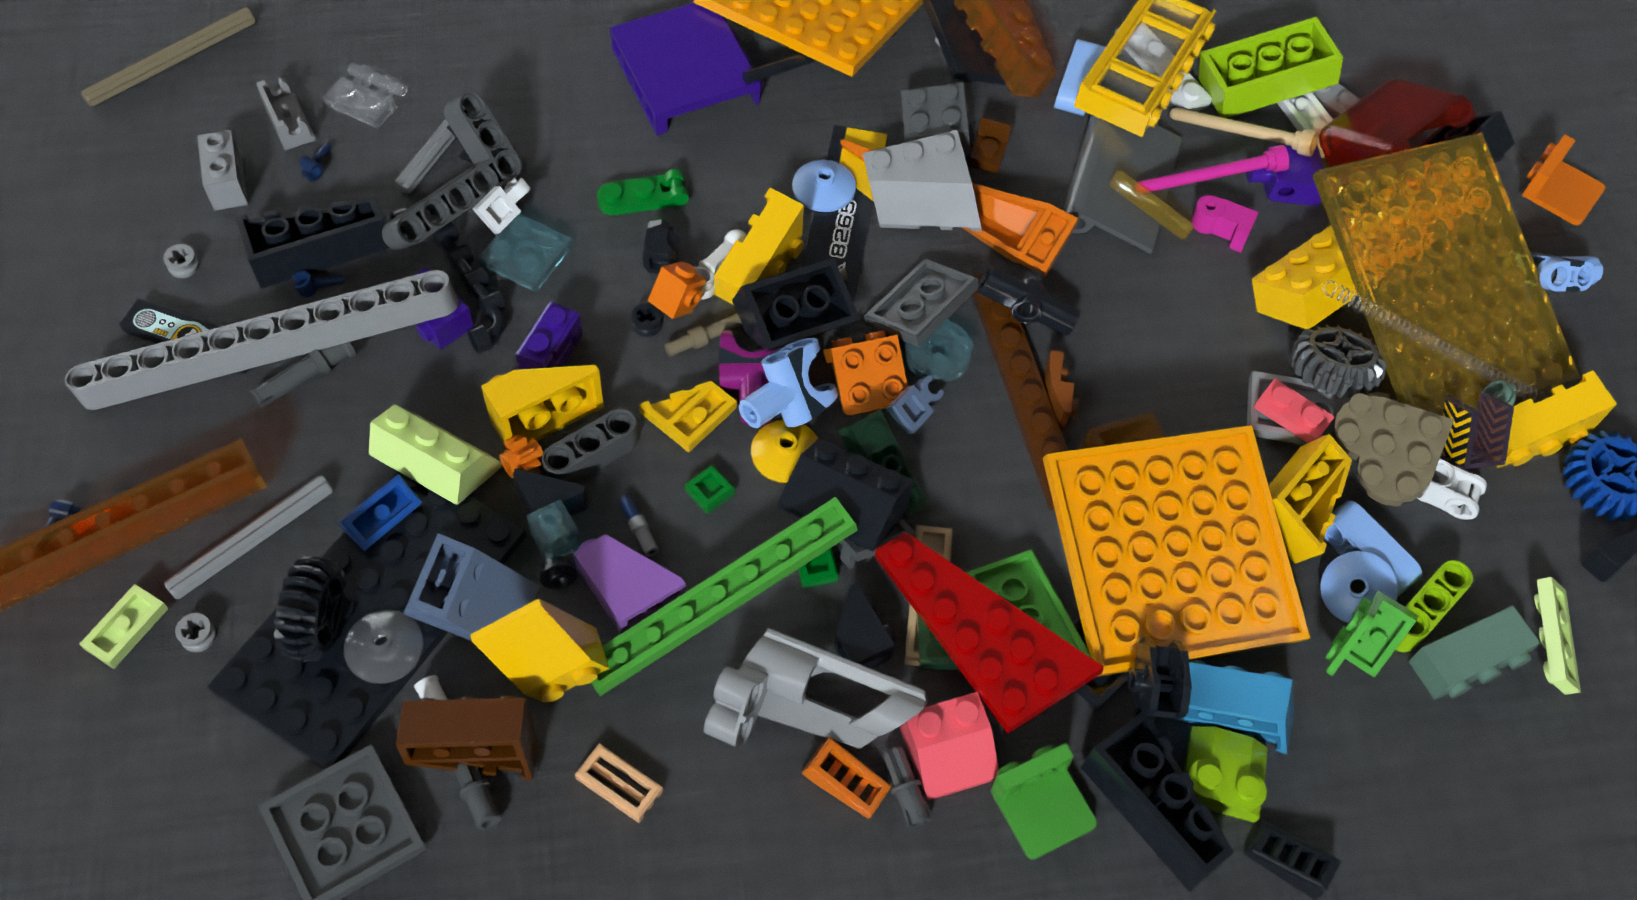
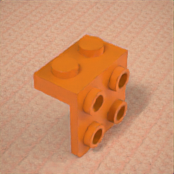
(1562, 187)
(867, 372)

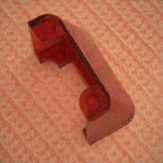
(1388, 118)

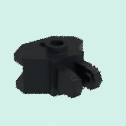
(1161, 679)

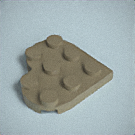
(1393, 446)

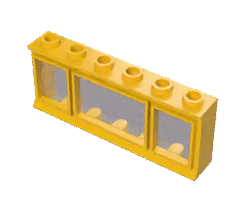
(1145, 63)

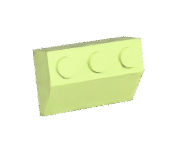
(429, 454)

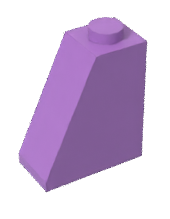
(625, 581)

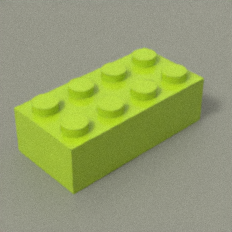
(1270, 67)

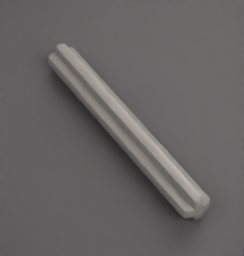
(248, 537)

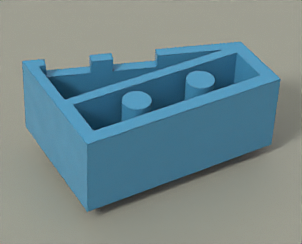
(1242, 702)

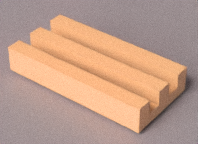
(645, 802)

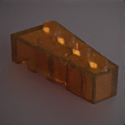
(1014, 41)

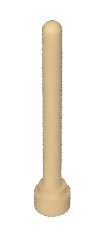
(1302, 141)

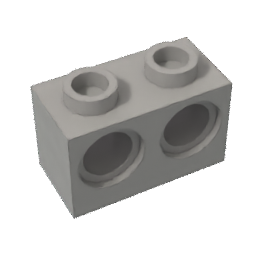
(222, 170)

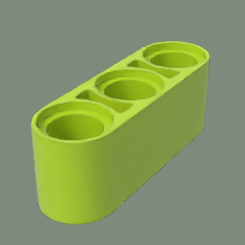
(1440, 597)

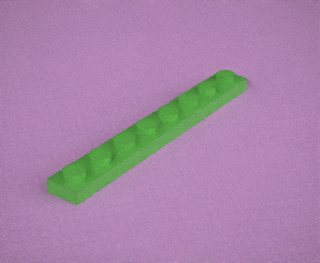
(723, 593)

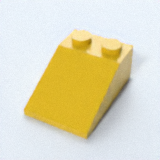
(541, 399)
(543, 650)

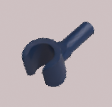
(311, 168)
(308, 286)
(61, 509)

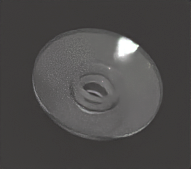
(387, 661)

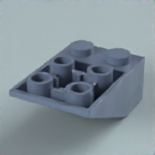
(466, 589)

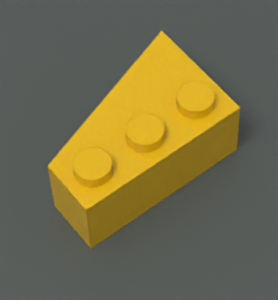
(767, 247)
(1558, 419)

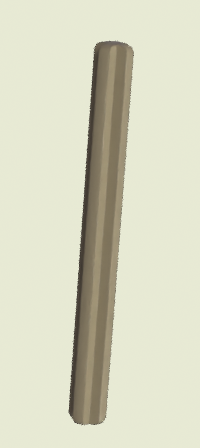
(168, 57)

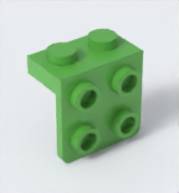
(1371, 634)
(1042, 801)

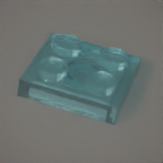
(526, 252)

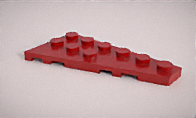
(995, 645)

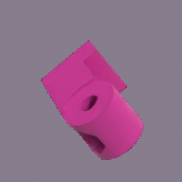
(1224, 220)

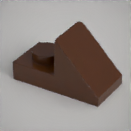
(990, 144)

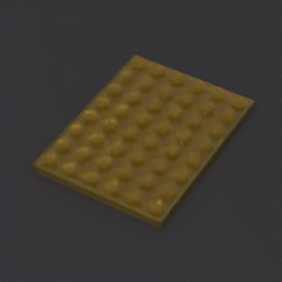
(1445, 251)

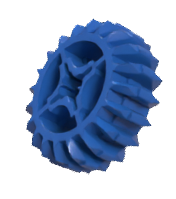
(1604, 474)

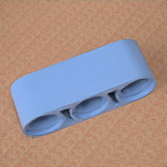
(1081, 61)
(1358, 531)

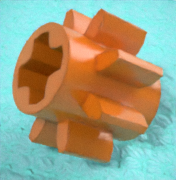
(521, 455)

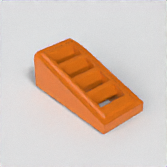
(843, 758)

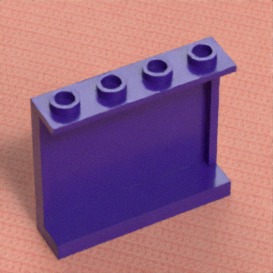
(682, 62)

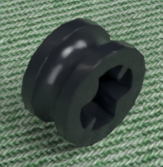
(645, 311)

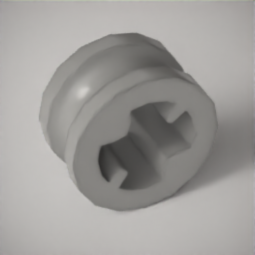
(184, 269)
(185, 629)

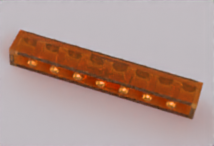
(126, 521)

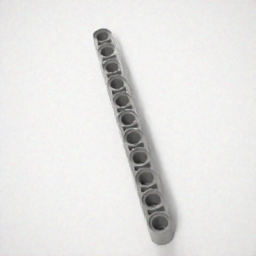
(262, 340)

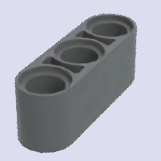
(599, 434)

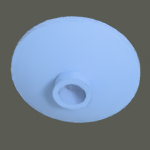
(824, 186)
(1346, 569)

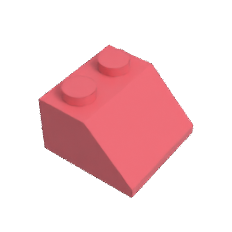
(951, 746)

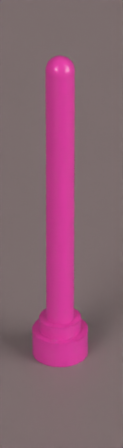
(1274, 159)

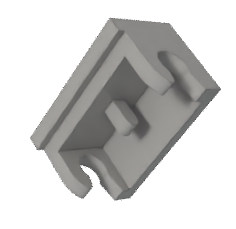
(286, 115)

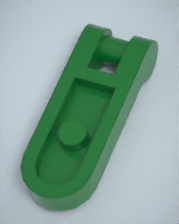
(643, 193)

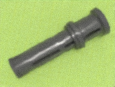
(296, 374)

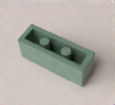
(1474, 653)

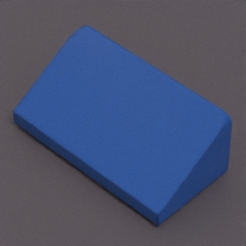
(380, 512)

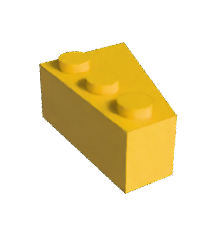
(1307, 494)

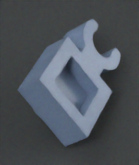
(912, 405)

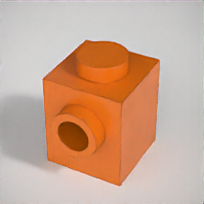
(677, 289)

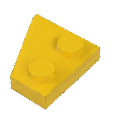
(690, 413)

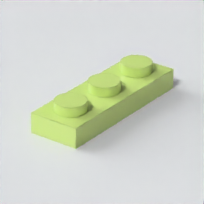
(1557, 636)

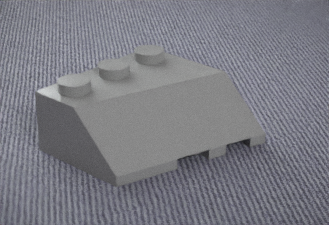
(923, 184)

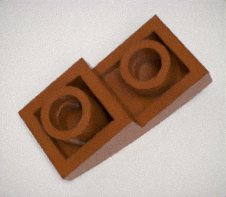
(1058, 390)

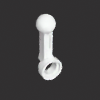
(710, 265)

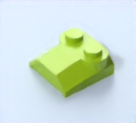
(1227, 771)

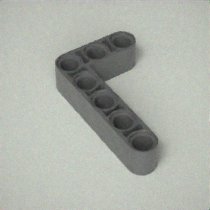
(463, 187)

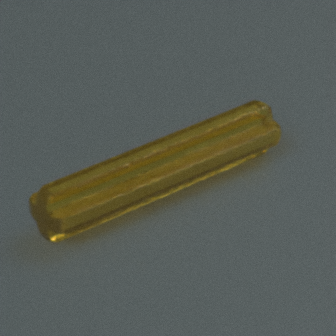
(1151, 204)

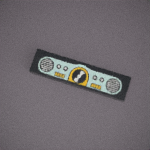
(161, 324)

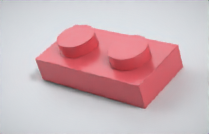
(1293, 411)

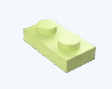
(124, 626)

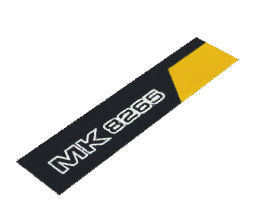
(845, 231)

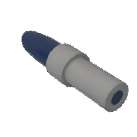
(639, 526)

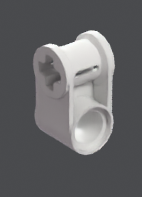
(1453, 488)

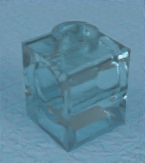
(554, 530)

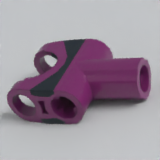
(740, 368)

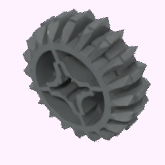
(1338, 361)

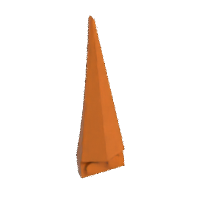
(1014, 225)

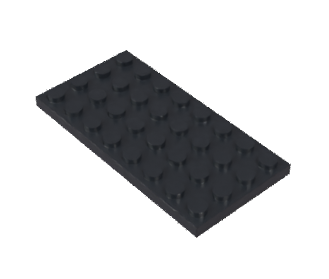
(322, 703)

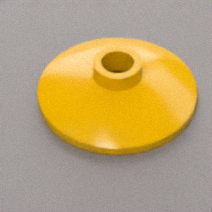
(775, 460)

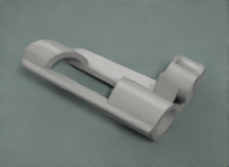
(774, 687)

